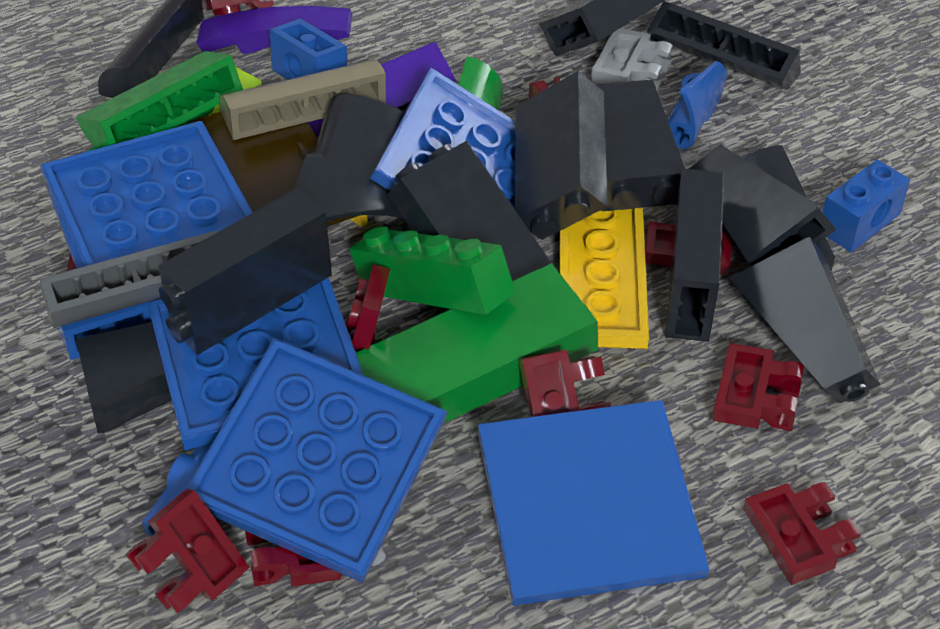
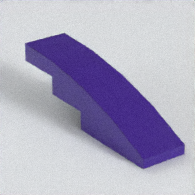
(252, 27)

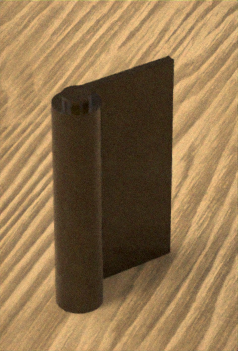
(264, 163)

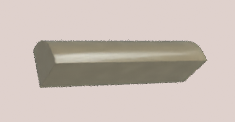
(299, 98)

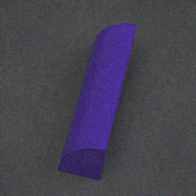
(405, 76)

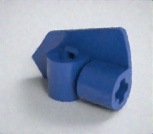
(696, 103)

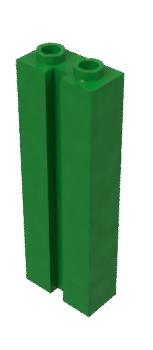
(473, 357)

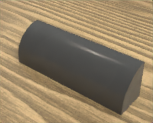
(109, 284)

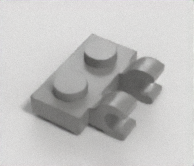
(624, 55)

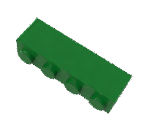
(436, 269)

